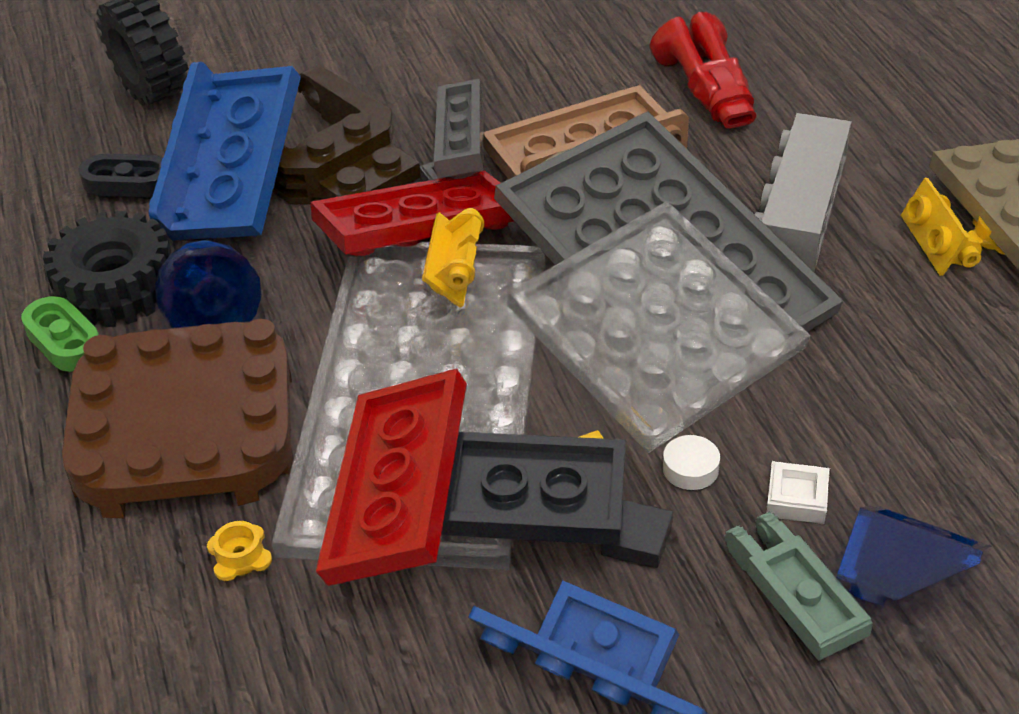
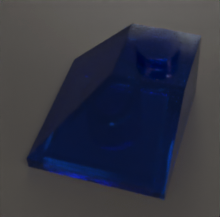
(902, 555)

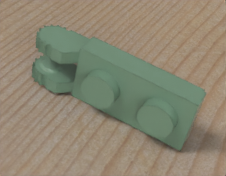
(799, 587)

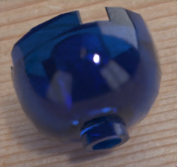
(207, 286)

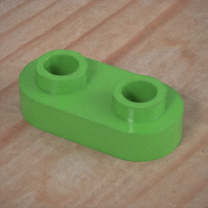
(58, 330)

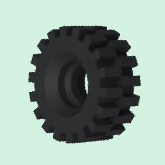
(142, 48)
(108, 266)

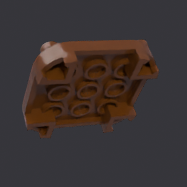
(178, 415)

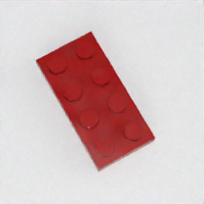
(405, 212)
(394, 479)

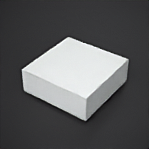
(798, 492)

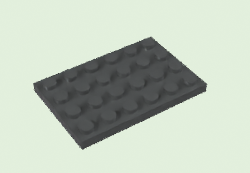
(635, 169)

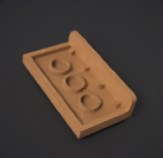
(535, 139)

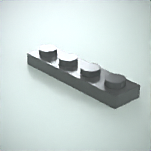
(459, 130)

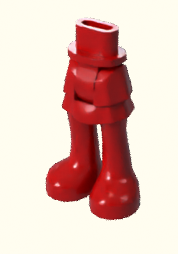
(717, 83)

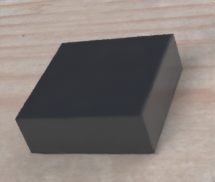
(642, 534)

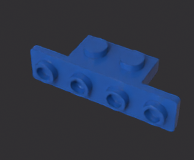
(599, 640)

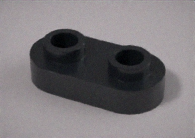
(120, 175)

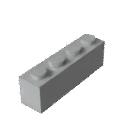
(805, 183)

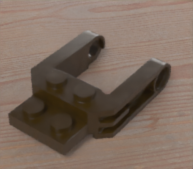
(349, 155)

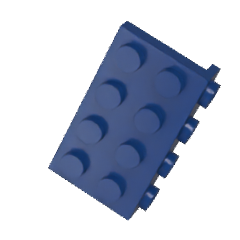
(224, 152)

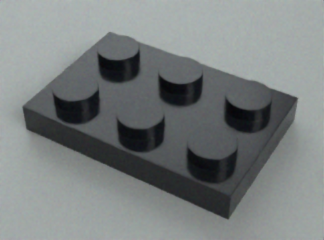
(536, 488)

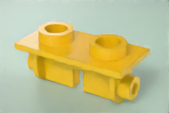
(939, 229)
(453, 254)

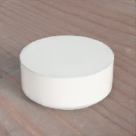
(691, 462)

